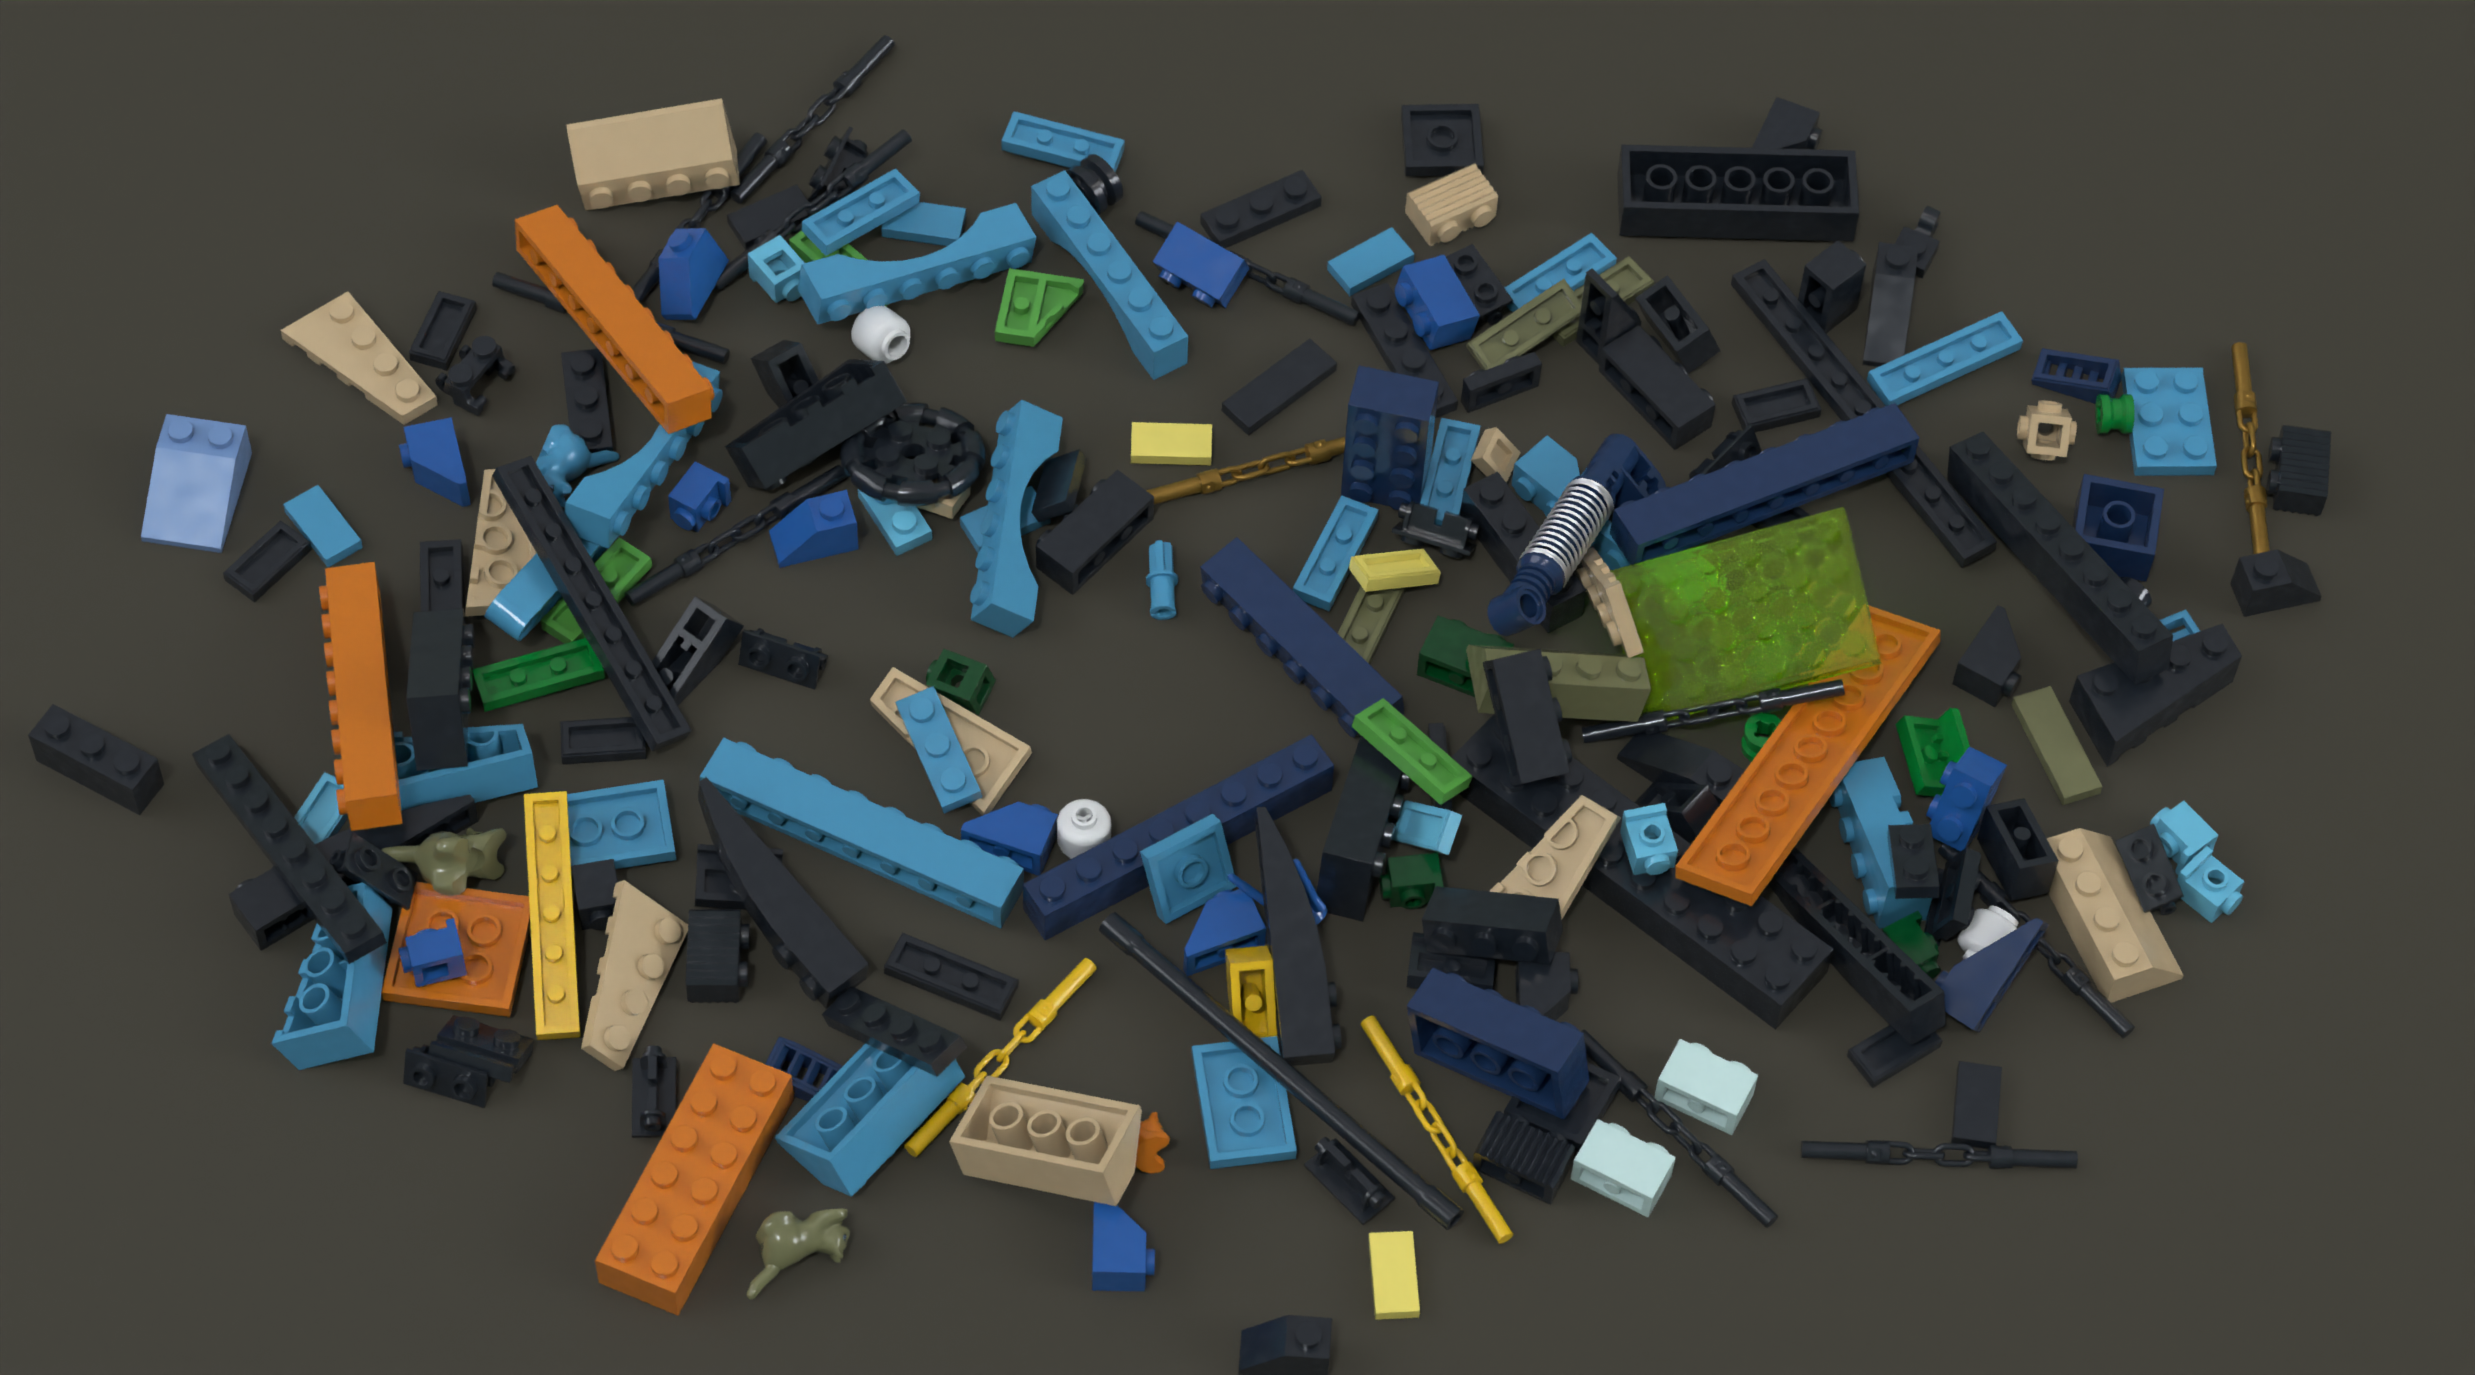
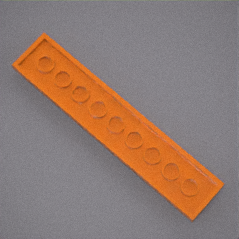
(1803, 767)

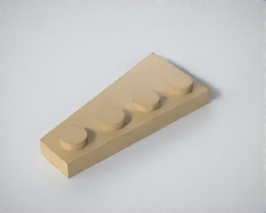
(361, 356)
(499, 548)
(1610, 602)
(991, 752)
(1564, 855)
(631, 973)

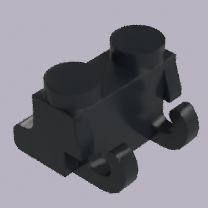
(475, 362)

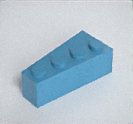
(497, 766)
(1867, 805)
(336, 1001)

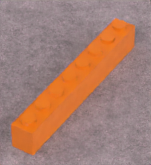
(614, 319)
(362, 697)

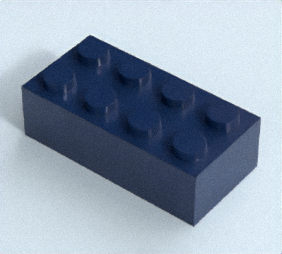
(1388, 437)
(1498, 1042)

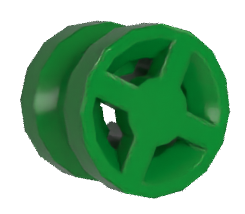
(2114, 414)
(1757, 723)

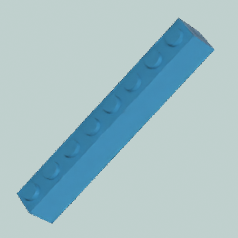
(866, 833)

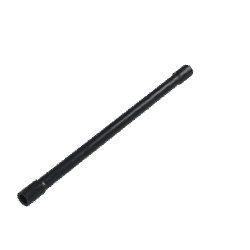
(1427, 1196)

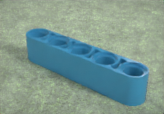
(529, 596)

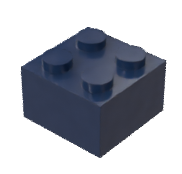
(2119, 523)

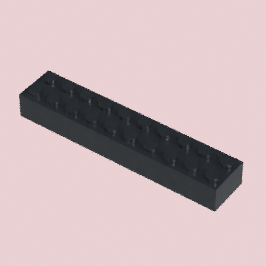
(1742, 949)

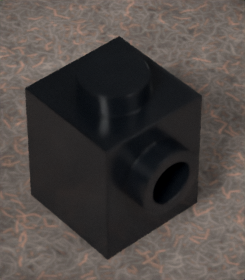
(594, 892)

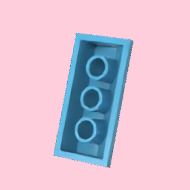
(863, 1117)

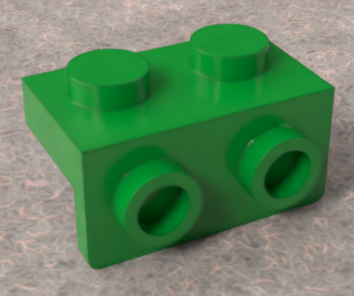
(1930, 747)

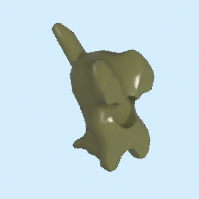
(451, 858)
(788, 1240)

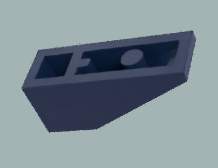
(1982, 979)

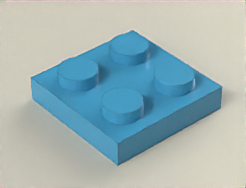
(1188, 868)

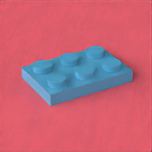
(2170, 422)
(621, 825)
(1241, 1107)

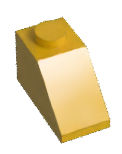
(1252, 988)

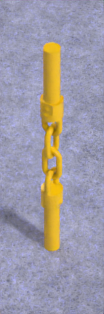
(1039, 1016)
(1465, 1174)

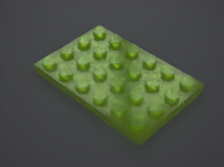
(1751, 613)

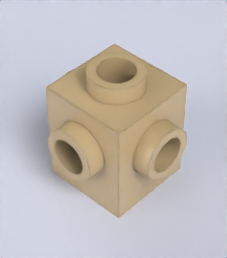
(2050, 444)

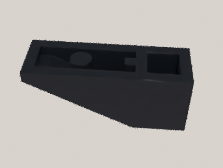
(1889, 303)
(1602, 316)
(695, 647)
(1679, 761)

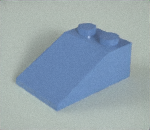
(195, 482)

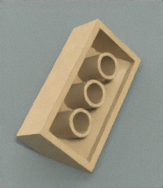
(653, 154)
(2106, 917)
(1049, 1140)

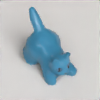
(566, 458)

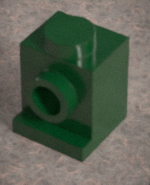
(953, 668)
(1410, 880)
(1915, 943)

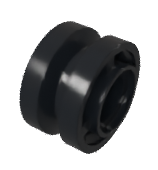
(1097, 182)

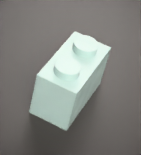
(1706, 1086)
(1623, 1167)

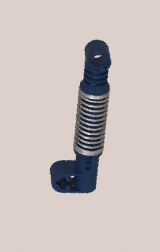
(1611, 478)

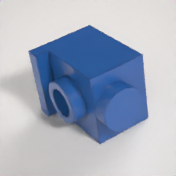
(698, 497)
(433, 955)

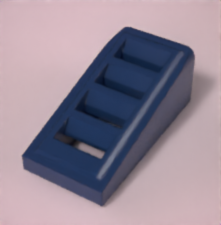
(2086, 390)
(800, 1057)

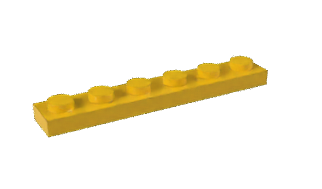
(552, 916)

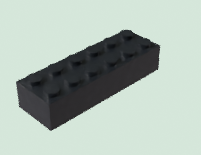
(1737, 192)

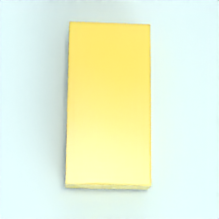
(1171, 443)
(1394, 570)
(1394, 1275)

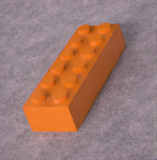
(695, 1179)

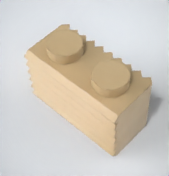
(1452, 205)

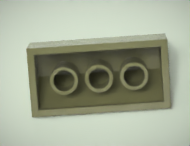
(1583, 682)

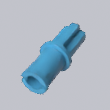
(1161, 580)

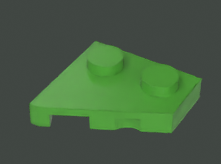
(1033, 305)

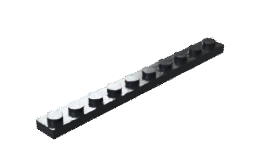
(1852, 397)

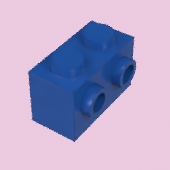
(1200, 266)
(1436, 302)
(1967, 792)

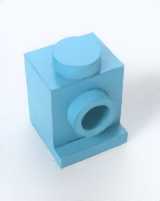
(776, 269)
(2183, 833)
(1648, 839)
(2210, 886)

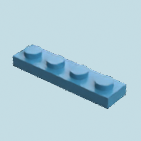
(1945, 360)

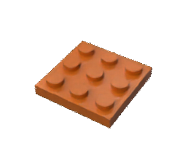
(493, 943)

